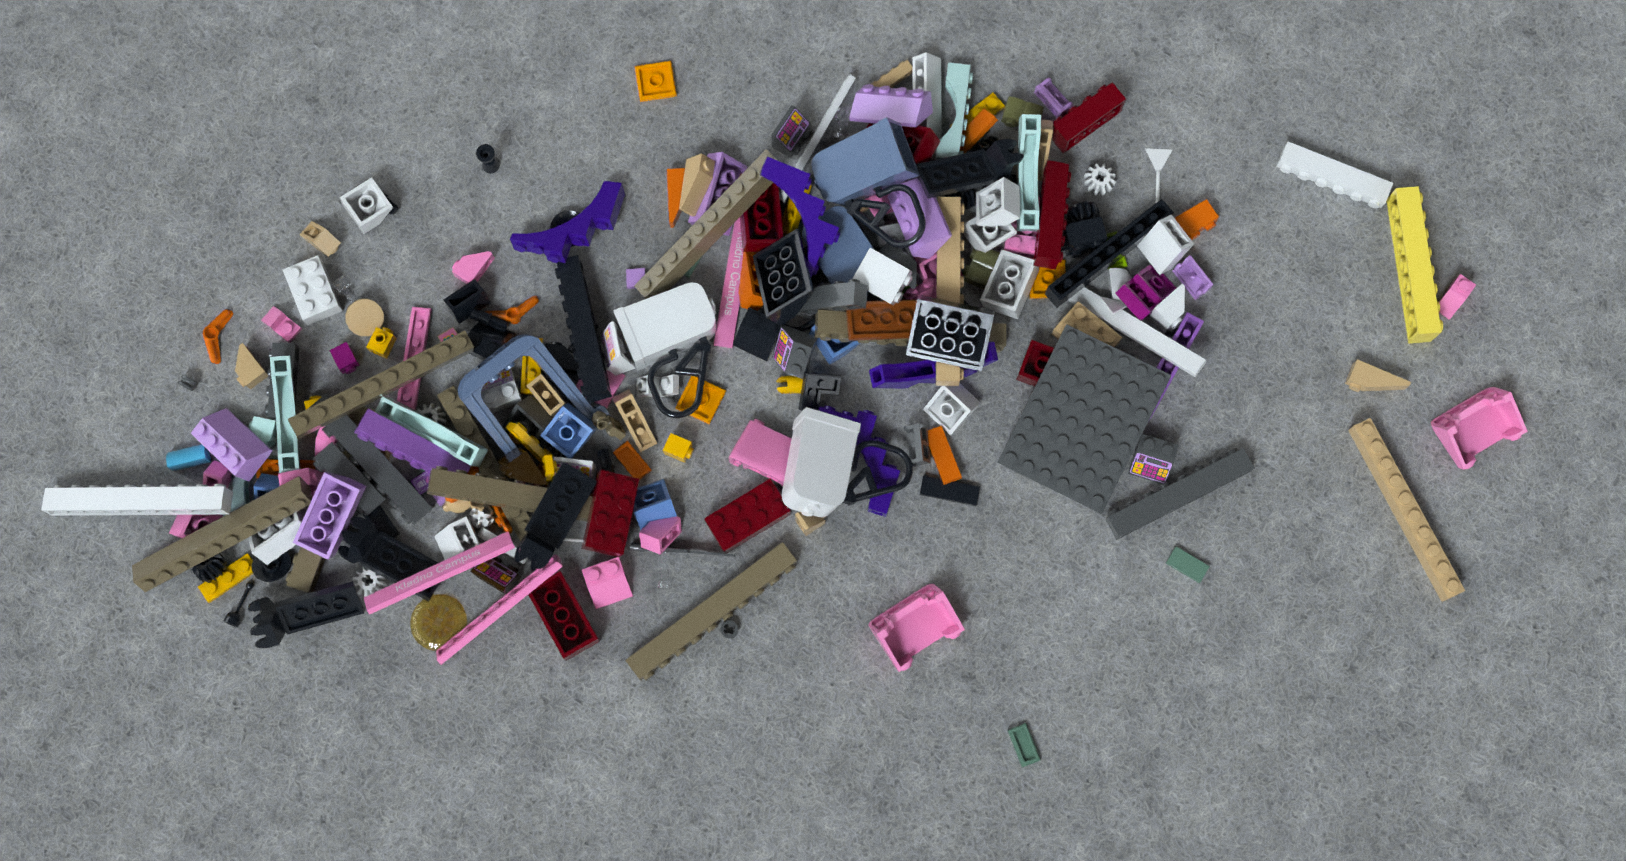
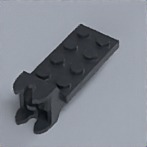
(969, 169)
(554, 516)
(384, 554)
(303, 612)

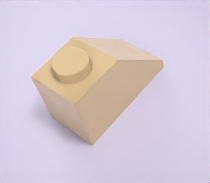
(320, 238)
(248, 368)
(808, 523)

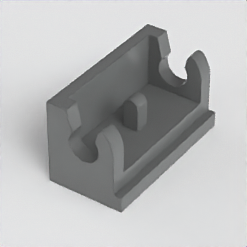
(918, 444)

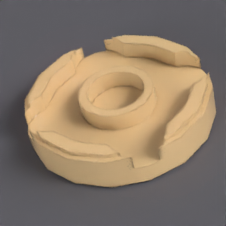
(364, 317)

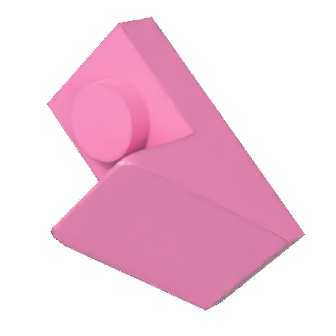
(281, 324)

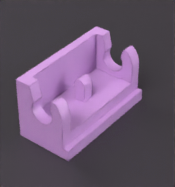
(1052, 98)
(1192, 277)

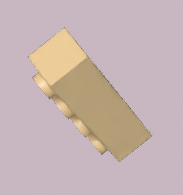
(895, 75)

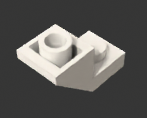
(665, 386)

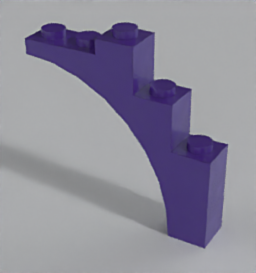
(793, 183)
(579, 231)
(909, 374)
(873, 456)

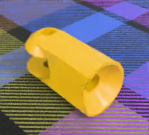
(794, 385)

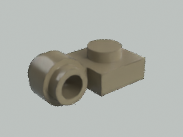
(608, 423)

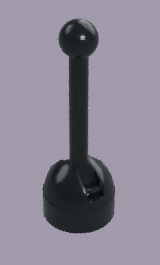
(233, 618)

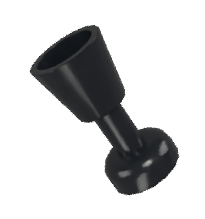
(486, 155)

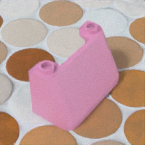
(1478, 424)
(762, 451)
(915, 625)

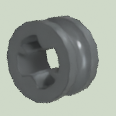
(187, 382)
(729, 623)

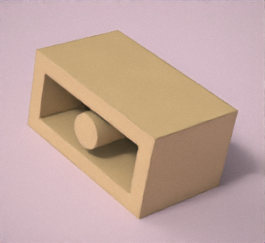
(546, 394)

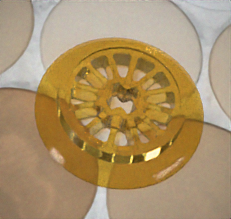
(416, 625)

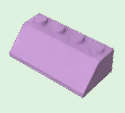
(898, 104)
(725, 174)
(936, 228)
(232, 443)
(329, 514)

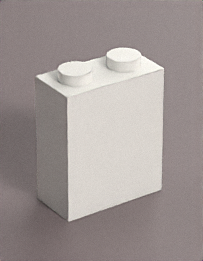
(1165, 244)
(883, 276)

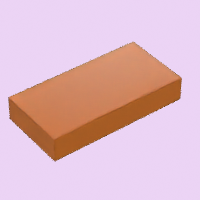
(632, 461)

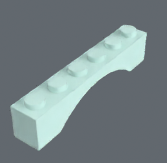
(957, 86)
(1028, 145)
(284, 409)
(267, 432)
(447, 439)

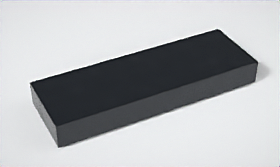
(952, 491)

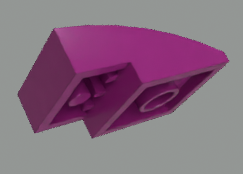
(1145, 291)

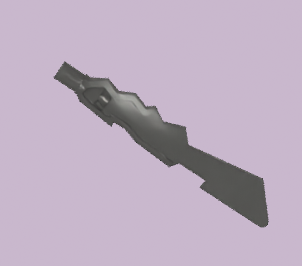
(637, 547)

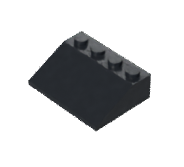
(783, 278)
(950, 332)

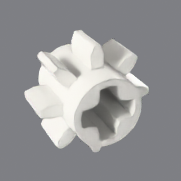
(482, 518)

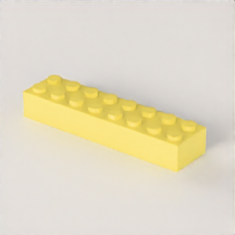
(1414, 265)

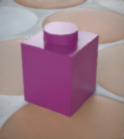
(345, 358)

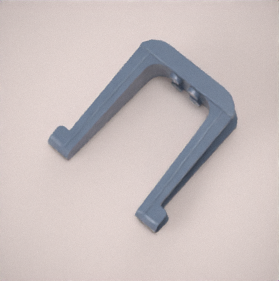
(522, 345)

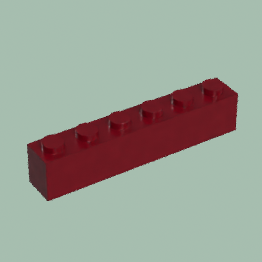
(1051, 215)

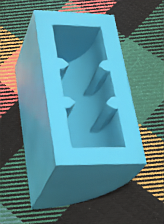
(187, 457)

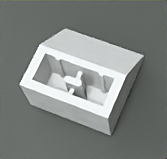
(457, 538)

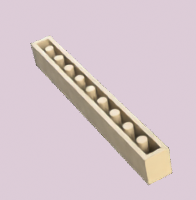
(948, 277)
(1406, 510)

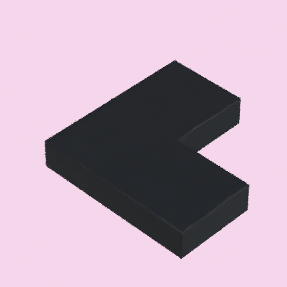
(816, 384)

